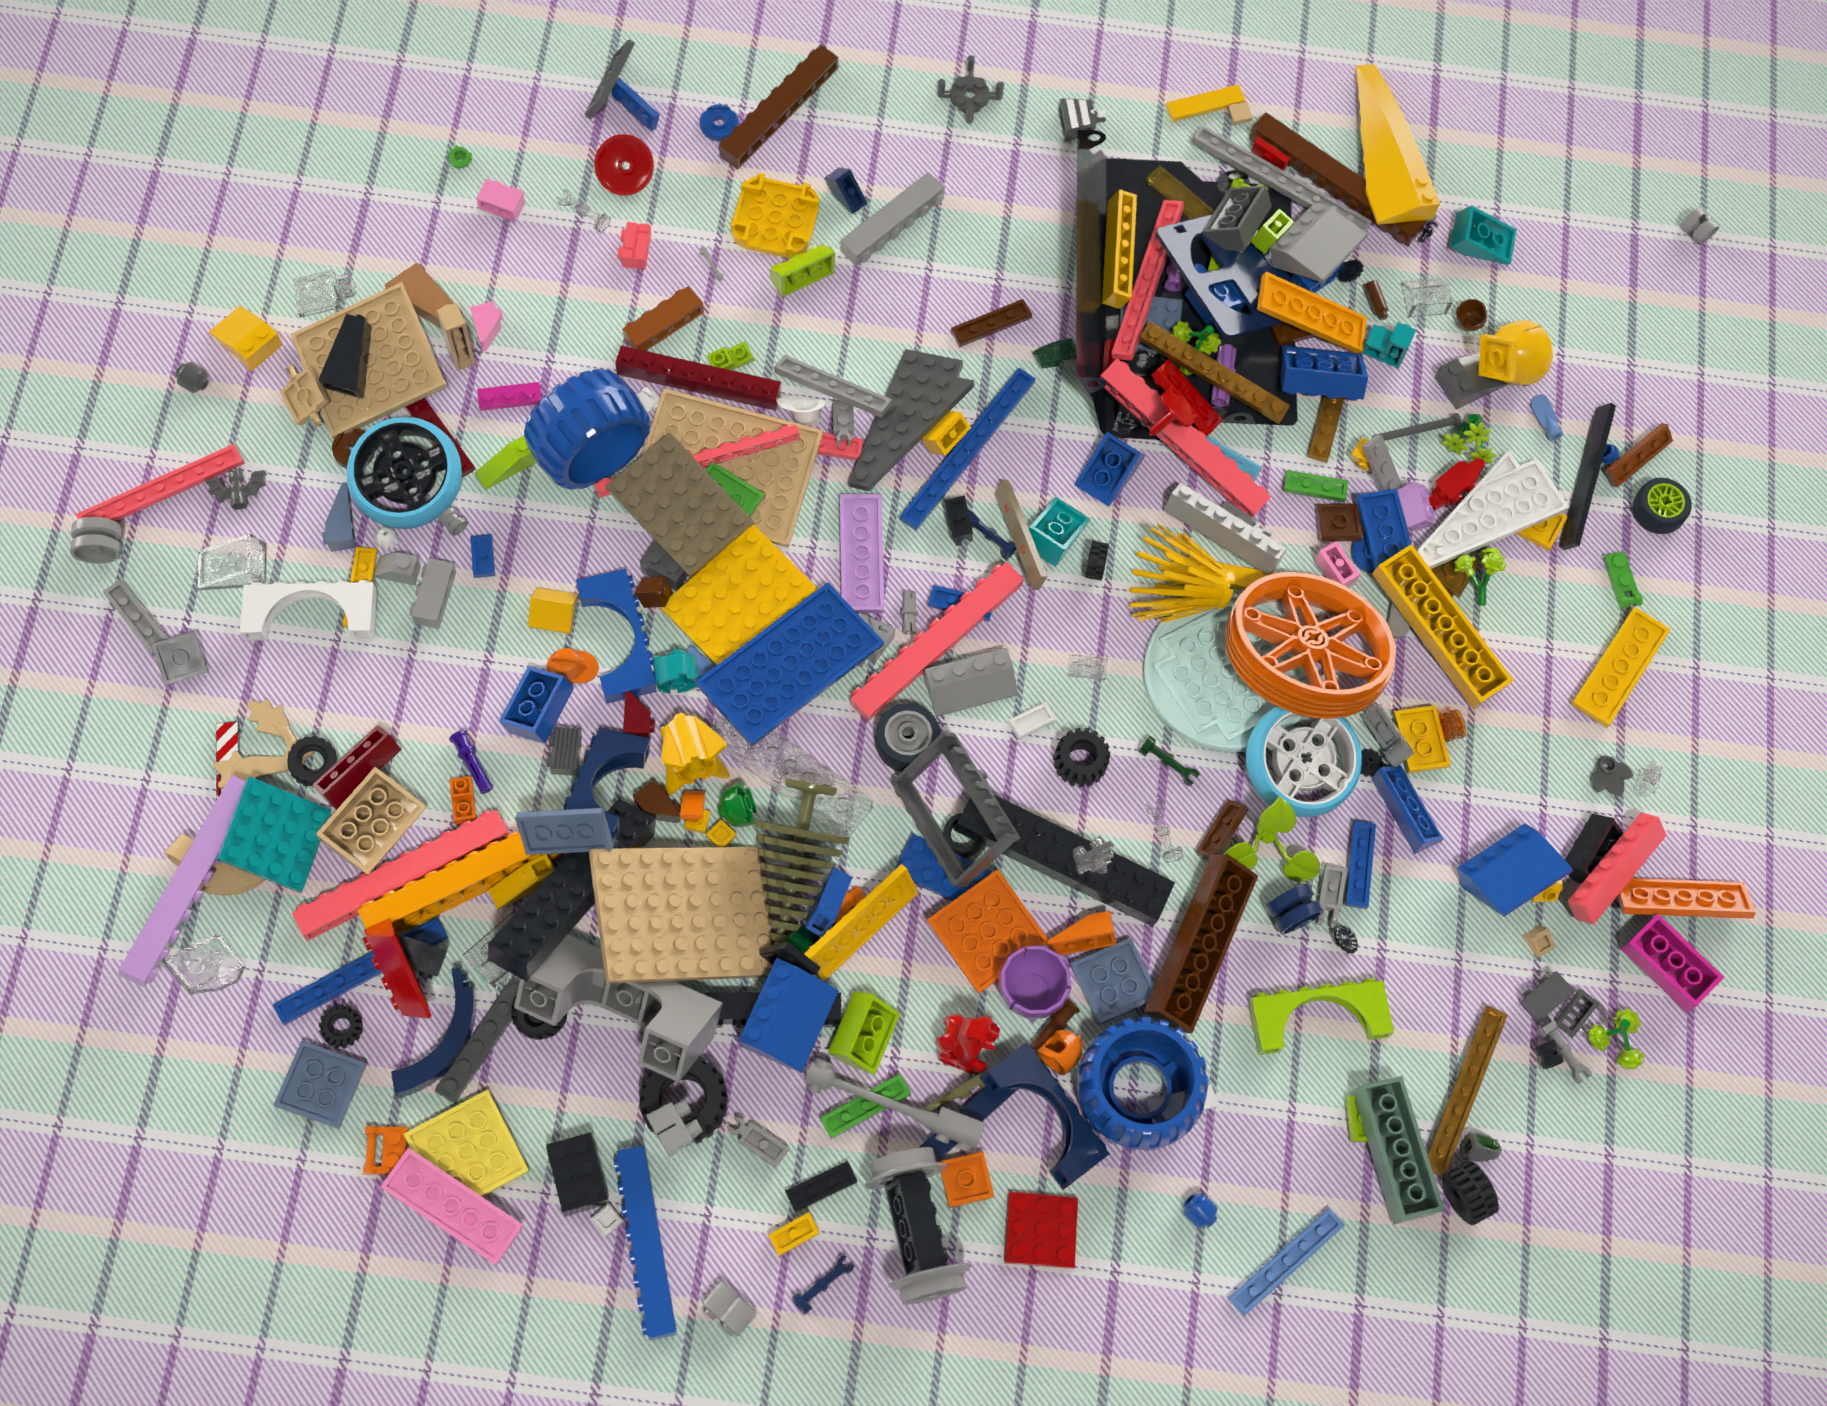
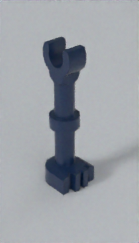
(1008, 548)
(801, 1301)

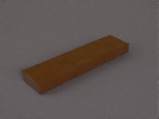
(991, 323)

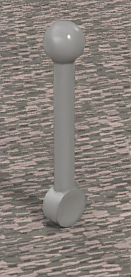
(703, 251)

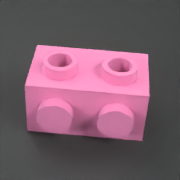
(500, 200)
(1337, 565)

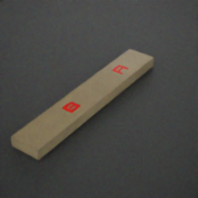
(1021, 535)

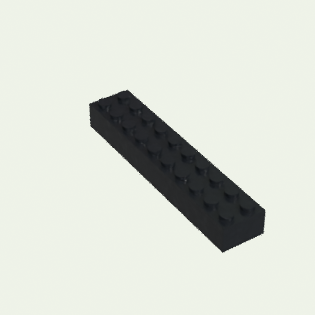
(1050, 851)
(561, 901)

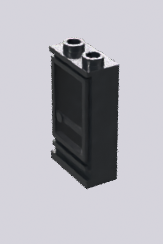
(1143, 367)

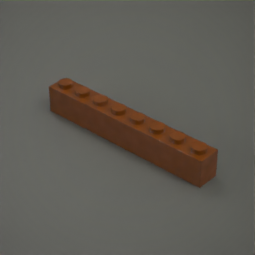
(778, 106)

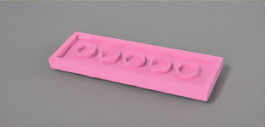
(452, 1206)

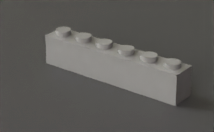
(892, 219)
(1225, 529)

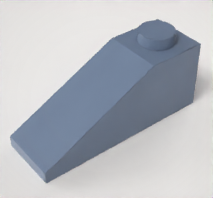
(339, 523)

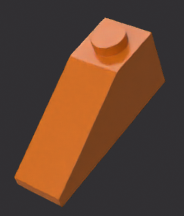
(1087, 934)

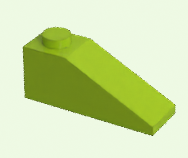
(505, 463)

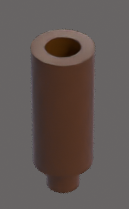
(1376, 299)

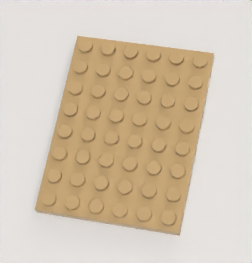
(777, 472)
(680, 913)

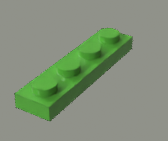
(861, 1109)

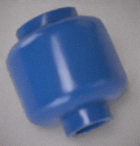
(1200, 1210)

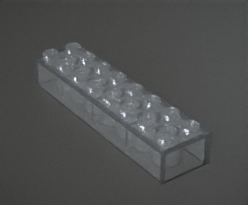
(780, 758)

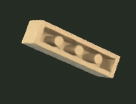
(456, 336)

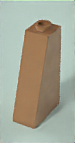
(423, 292)

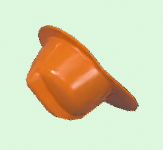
(573, 665)

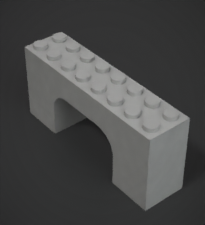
(675, 1018)

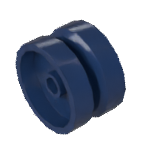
(1294, 909)

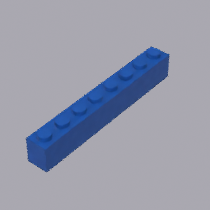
(646, 1243)

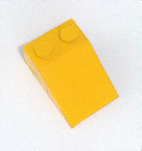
(246, 337)

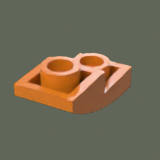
(463, 799)
(693, 805)

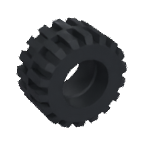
(1085, 741)
(1470, 1192)

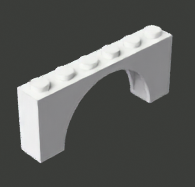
(265, 601)

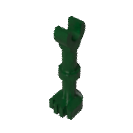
(1169, 760)

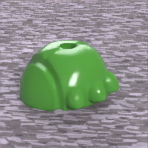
(457, 154)

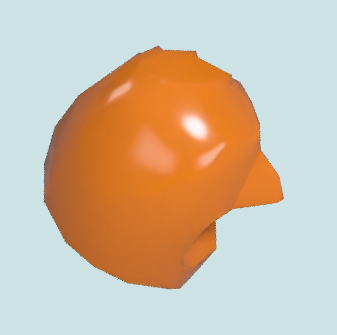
(1061, 1051)

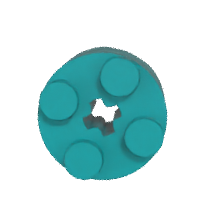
(676, 672)

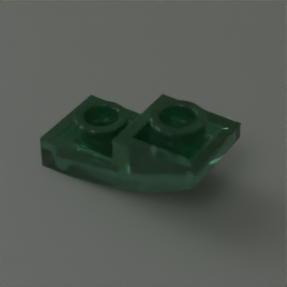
(1055, 352)

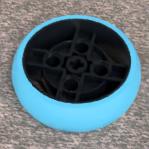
(440, 457)

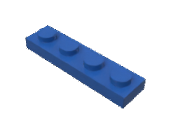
(1360, 865)

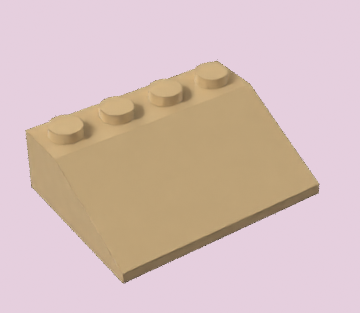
(370, 821)

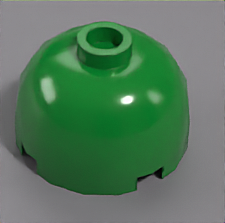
(737, 806)

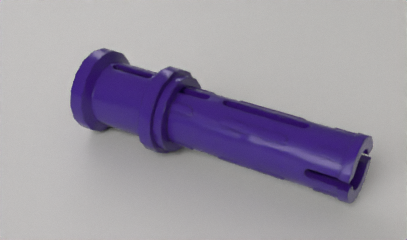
(467, 752)

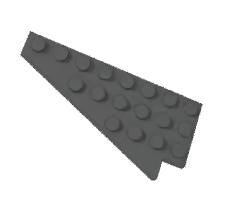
(921, 395)

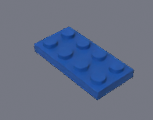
(1383, 524)
(929, 874)

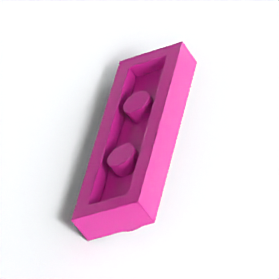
(509, 396)

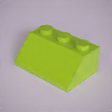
(803, 270)
(864, 1032)

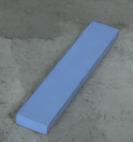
(1286, 1262)

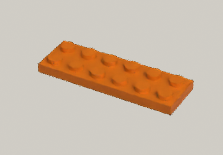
(1686, 898)

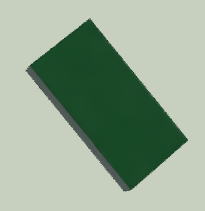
(803, 939)

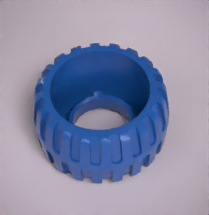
(587, 429)
(1157, 1047)

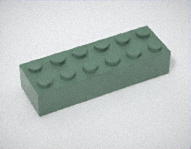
(1398, 1150)

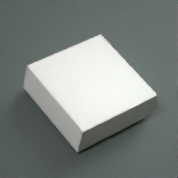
(607, 1220)

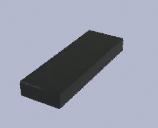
(821, 1186)

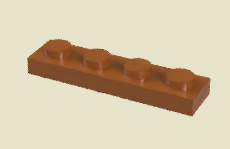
(1639, 455)

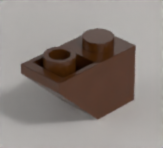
(655, 802)

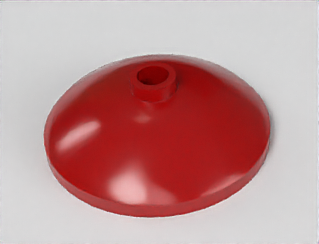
(610, 161)

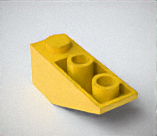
(521, 882)

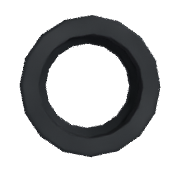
(962, 851)

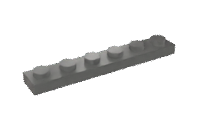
(479, 1045)

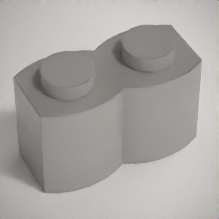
(729, 1309)

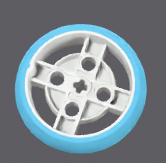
(1335, 780)

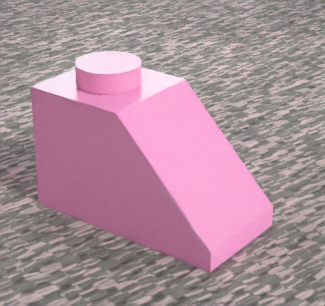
(486, 322)

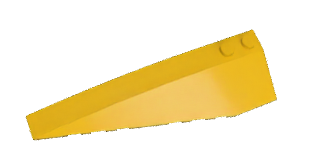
(1394, 168)

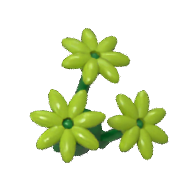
(1474, 428)

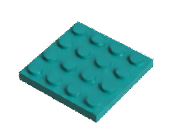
(273, 834)

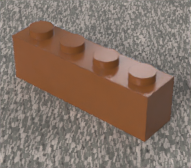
(663, 320)

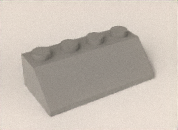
(971, 682)

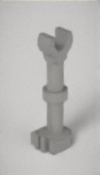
(1550, 1029)

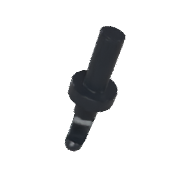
(1428, 231)

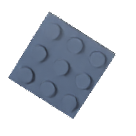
(1163, 313)
(1113, 981)
(320, 1084)

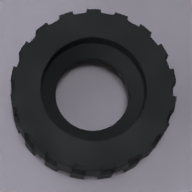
(306, 745)

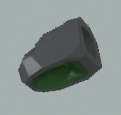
(1479, 1147)

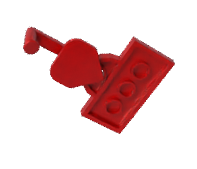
(1182, 402)

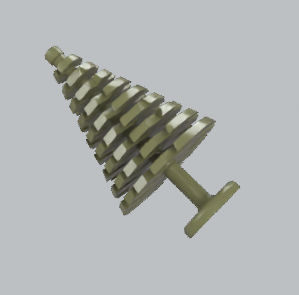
(796, 860)

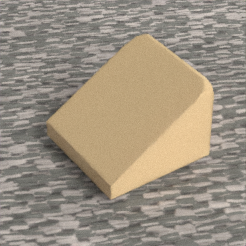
(1539, 940)

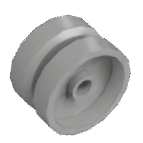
(95, 540)

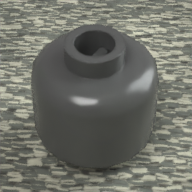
(191, 377)

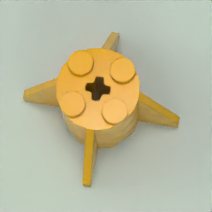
(690, 752)

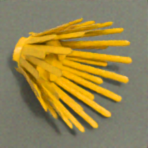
(1204, 582)

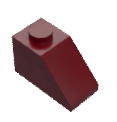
(637, 717)

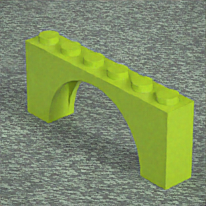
(1364, 1000)

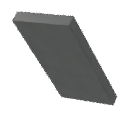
(609, 79)

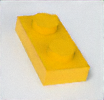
(793, 1234)

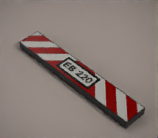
(226, 742)

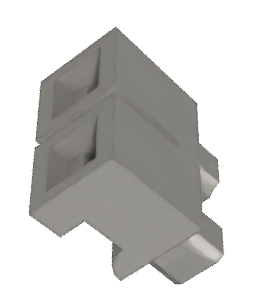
(670, 1128)

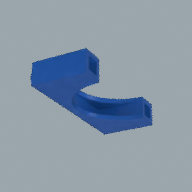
(615, 593)

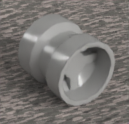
(451, 519)

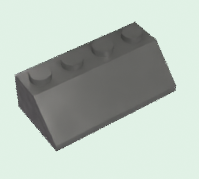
(1238, 217)

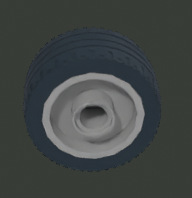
(902, 723)

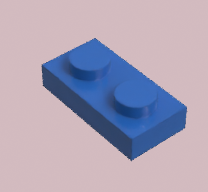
(482, 556)

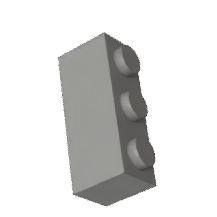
(433, 593)

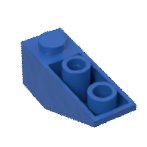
(827, 903)

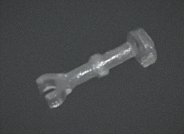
(601, 221)
(1171, 854)

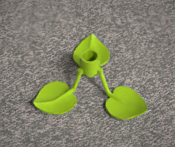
(1275, 819)

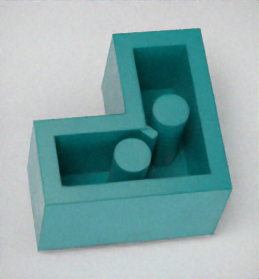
(1388, 345)

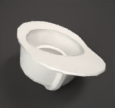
(803, 409)

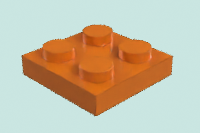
(967, 1180)

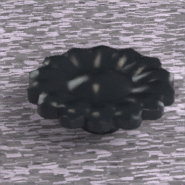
(1350, 271)
(1370, 762)
(1346, 939)

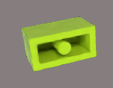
(1271, 231)

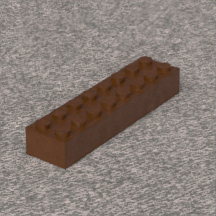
(1201, 943)

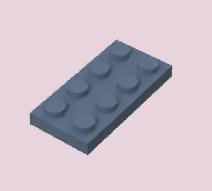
(564, 831)

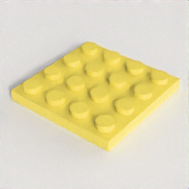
(470, 1145)

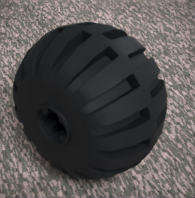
(532, 1026)

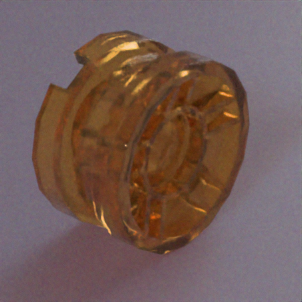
(1452, 725)

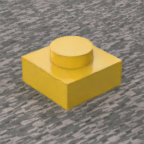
(699, 826)
(721, 834)

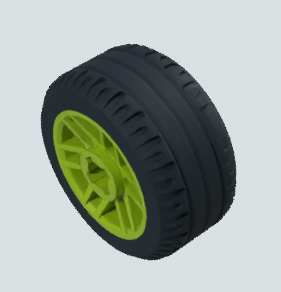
(1662, 505)

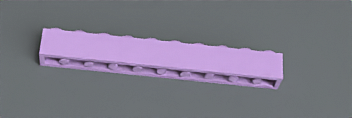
(181, 891)

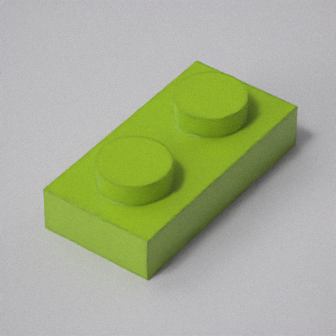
(1356, 1129)

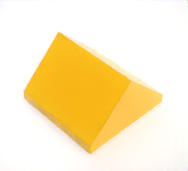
(552, 610)

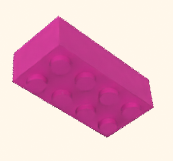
(1672, 963)

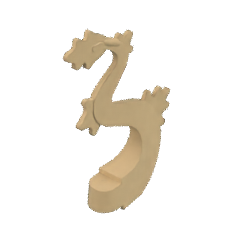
(226, 878)

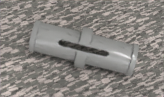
(909, 612)

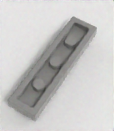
(134, 614)

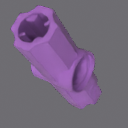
(1226, 357)

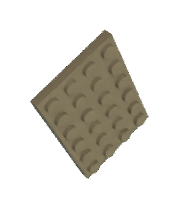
(679, 505)

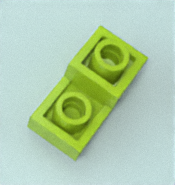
(732, 357)

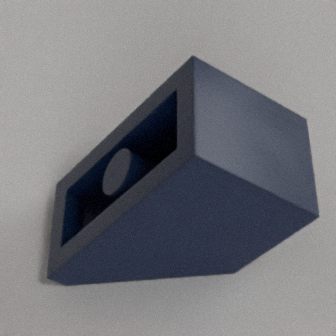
(846, 189)

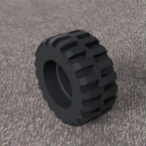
(712, 1085)

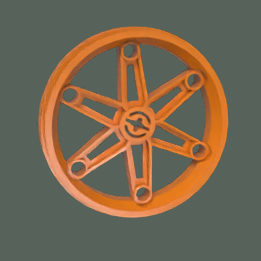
(1310, 645)

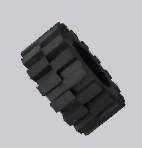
(1097, 560)
(337, 1013)

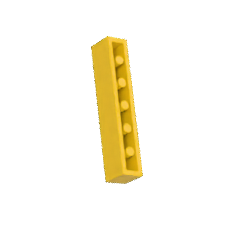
(1119, 249)

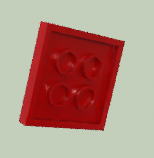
(1041, 1230)

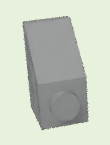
(398, 568)

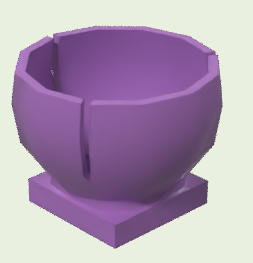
(1034, 982)

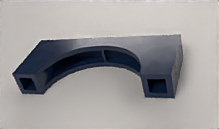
(608, 753)

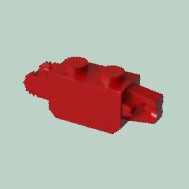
(1455, 483)

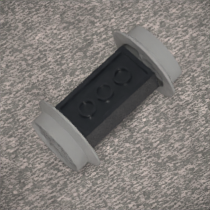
(916, 1226)

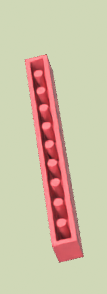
(1185, 441)
(937, 641)
(342, 904)

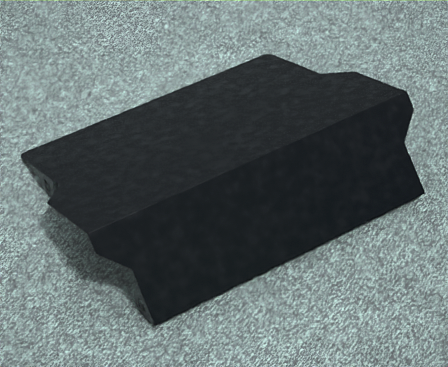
(1097, 181)

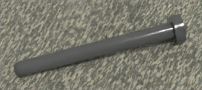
(1454, 421)

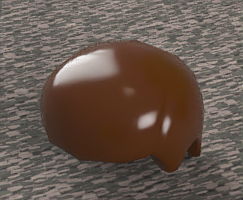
(1471, 315)

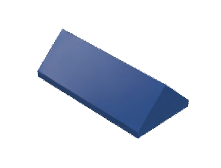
(1406, 808)

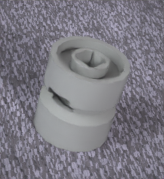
(1700, 225)

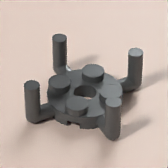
(969, 84)

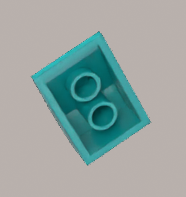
(1482, 236)
(1057, 530)

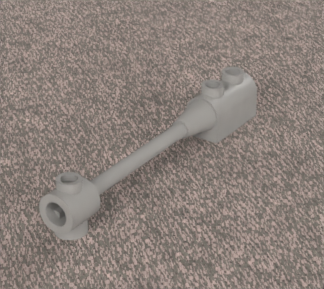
(946, 1124)

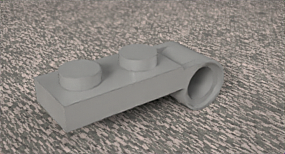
(1388, 735)

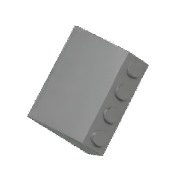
(1316, 243)

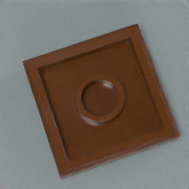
(1339, 522)

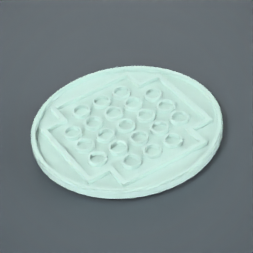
(1199, 688)

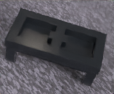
(959, 519)

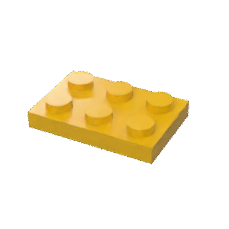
(1425, 736)

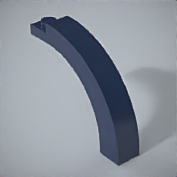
(439, 1061)

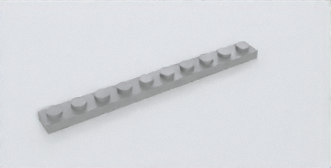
(1271, 175)

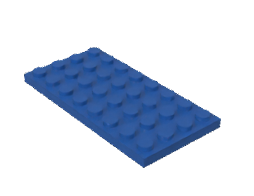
(789, 664)

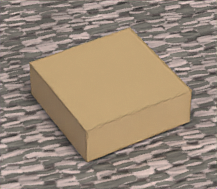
(1240, 113)

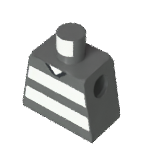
(1078, 115)

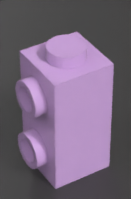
(1416, 506)

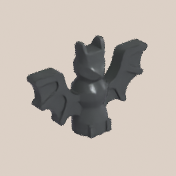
(237, 491)

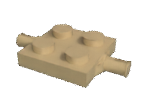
(304, 396)

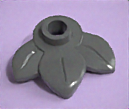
(1610, 779)

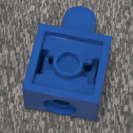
(1224, 292)

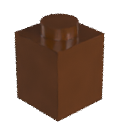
(653, 592)

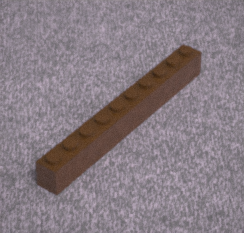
(1328, 174)

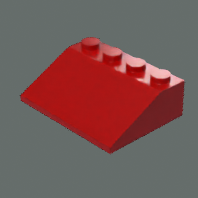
(396, 969)

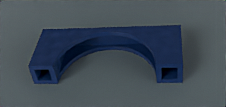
(1081, 1145)

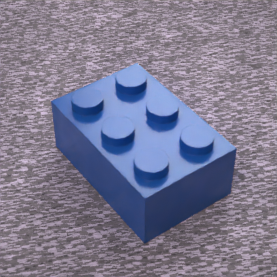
(536, 704)

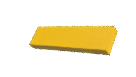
(1204, 103)
(362, 568)

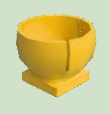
(1516, 353)

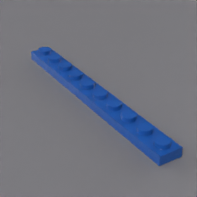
(967, 449)

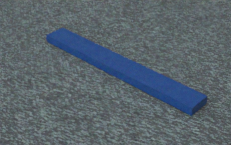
(347, 977)

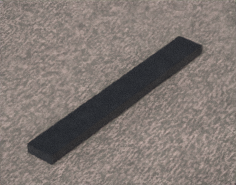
(1587, 476)

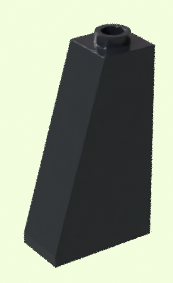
(348, 358)

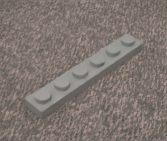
(833, 386)

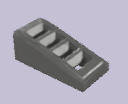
(1581, 994)

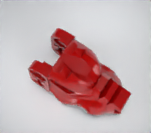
(965, 1040)

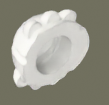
(386, 541)

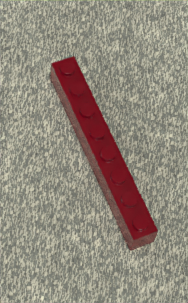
(698, 378)

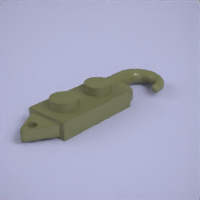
(961, 1091)

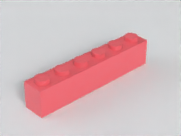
(1617, 868)

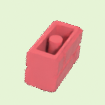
(635, 245)

